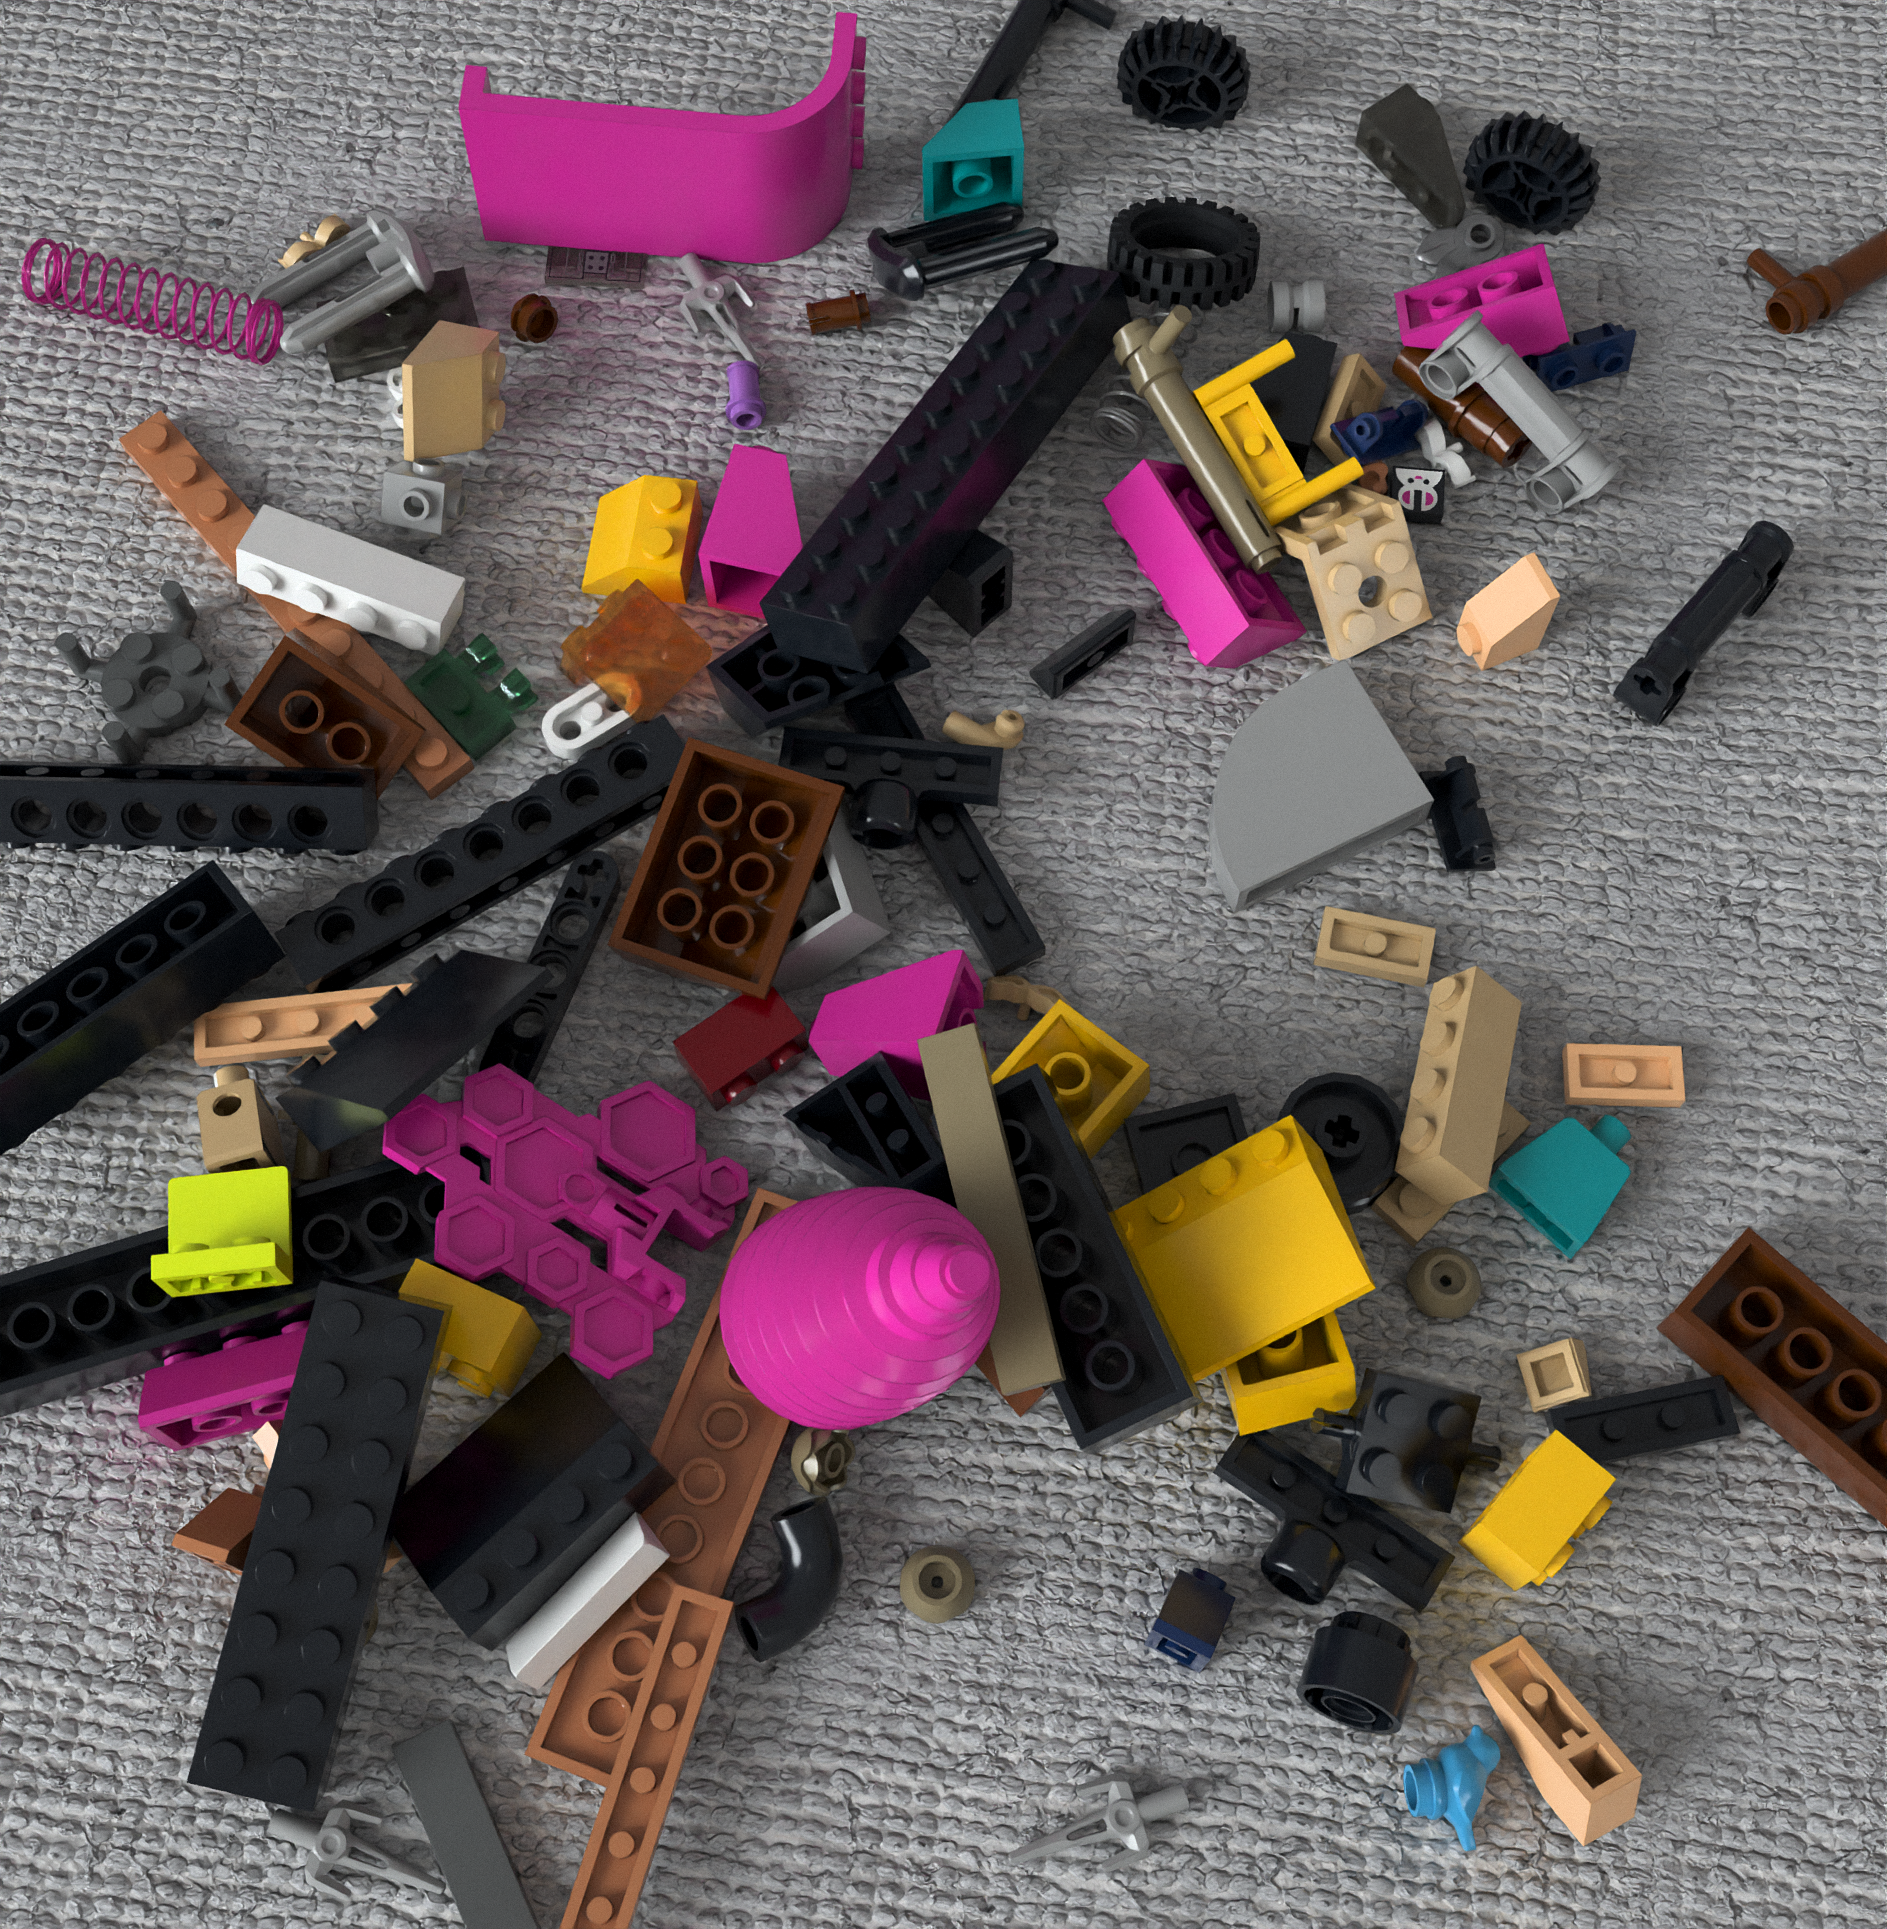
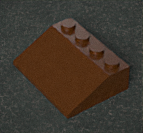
(726, 870)

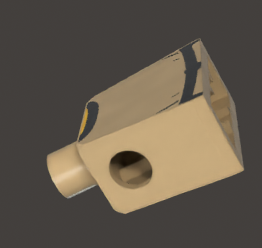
(238, 1124)

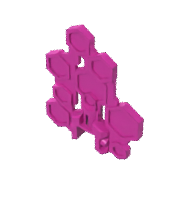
(548, 1173)

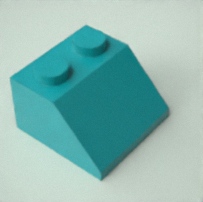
(974, 160)

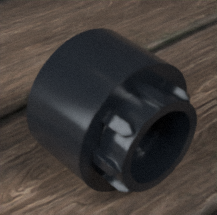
(1359, 1673)

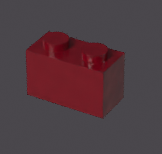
(741, 1048)

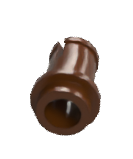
(838, 313)

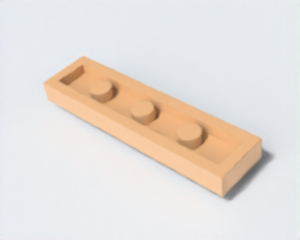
(280, 1025)

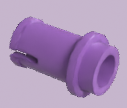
(745, 406)

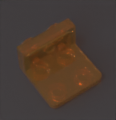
(635, 652)

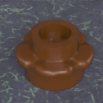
(533, 318)

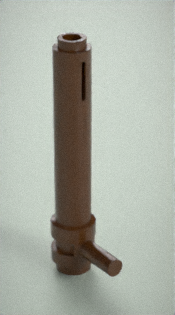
(1821, 289)

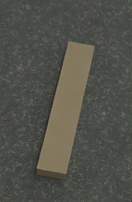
(990, 1199)

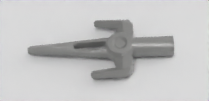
(713, 299)
(1123, 1819)
(333, 1844)

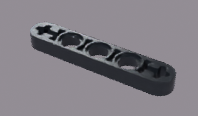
(570, 953)

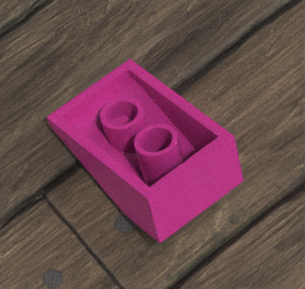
(1510, 292)

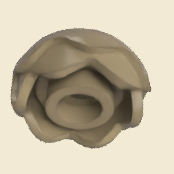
(1436, 1299)
(822, 1460)
(932, 1603)

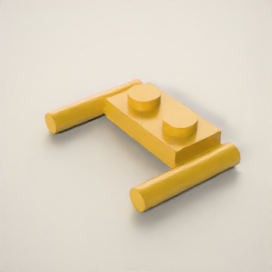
(1257, 445)

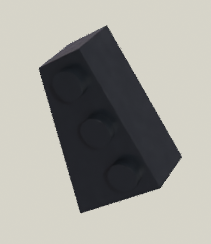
(873, 1132)

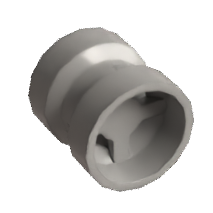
(1296, 306)

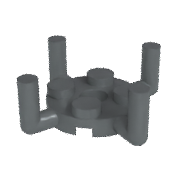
(139, 661)

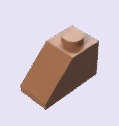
(223, 1529)

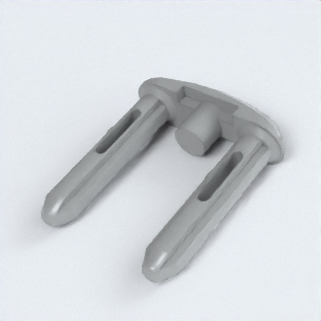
(392, 253)

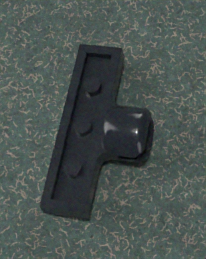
(893, 777)
(1327, 1527)

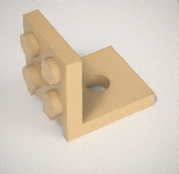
(1341, 545)

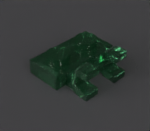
(461, 704)

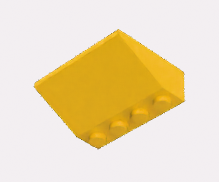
(1247, 1247)

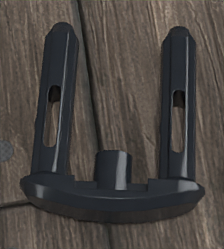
(902, 258)

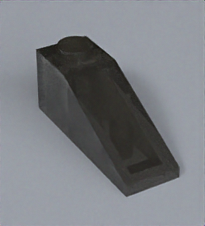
(1411, 149)

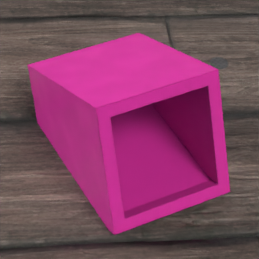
(750, 531)

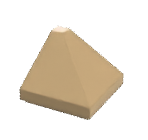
(1555, 1374)

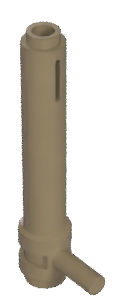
(1158, 378)

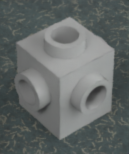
(423, 497)

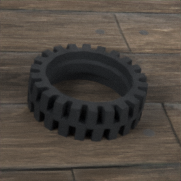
(1183, 279)

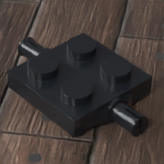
(1407, 1440)

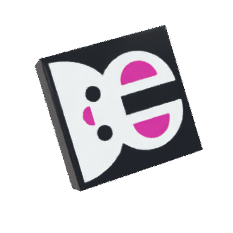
(1419, 493)

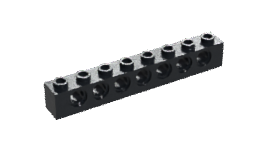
(120, 788)
(481, 883)

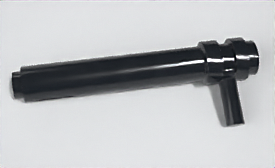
(1018, 42)

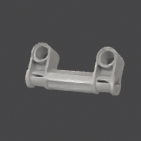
(1573, 463)

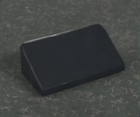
(1085, 652)

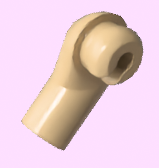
(1003, 733)

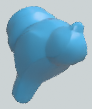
(1453, 1783)

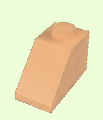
(1508, 614)

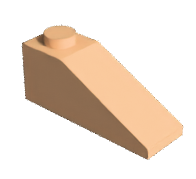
(1559, 1741)

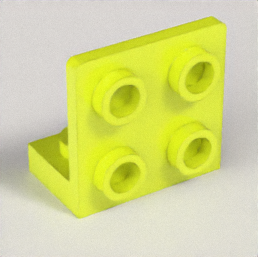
(227, 1233)

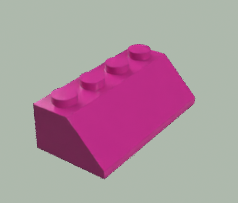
(1192, 563)
(221, 1392)

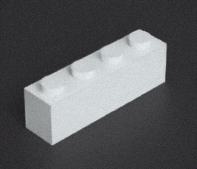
(349, 580)

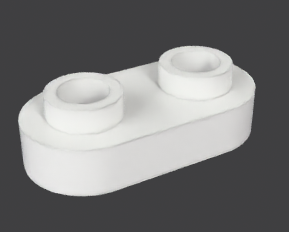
(587, 713)

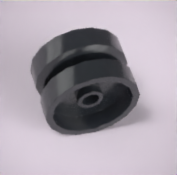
(1360, 1121)

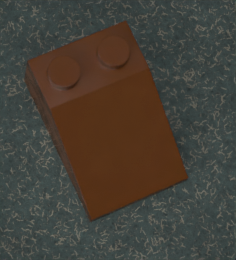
(323, 714)

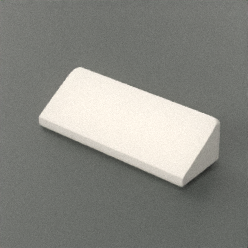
(585, 1602)

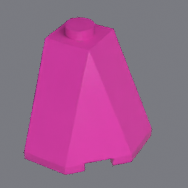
(893, 1013)

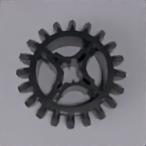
(1183, 74)
(1532, 173)

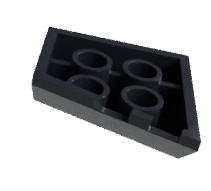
(774, 688)

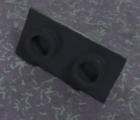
(1457, 820)

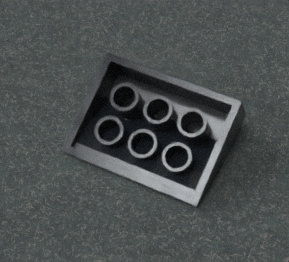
(405, 1044)
(526, 1502)

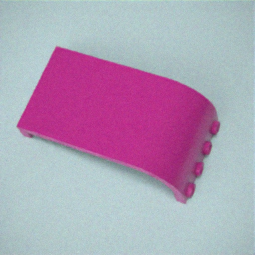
(668, 175)

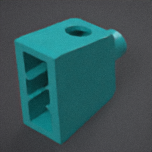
(1566, 1179)

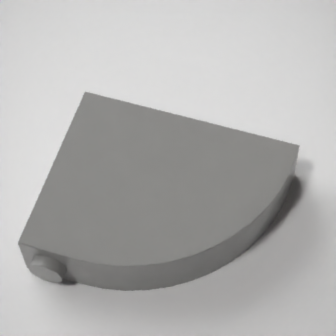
(1308, 787)

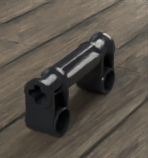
(1735, 587)

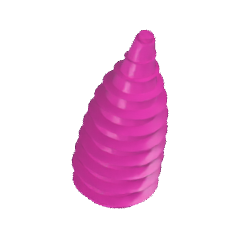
(858, 1305)

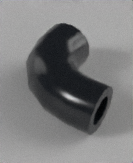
(805, 1583)

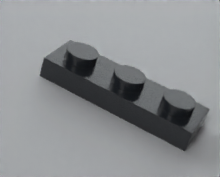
(1648, 1420)

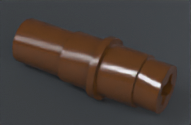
(1469, 414)

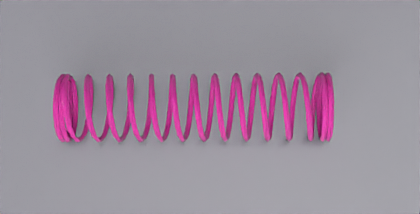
(252, 321)

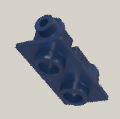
(1596, 355)
(1382, 433)

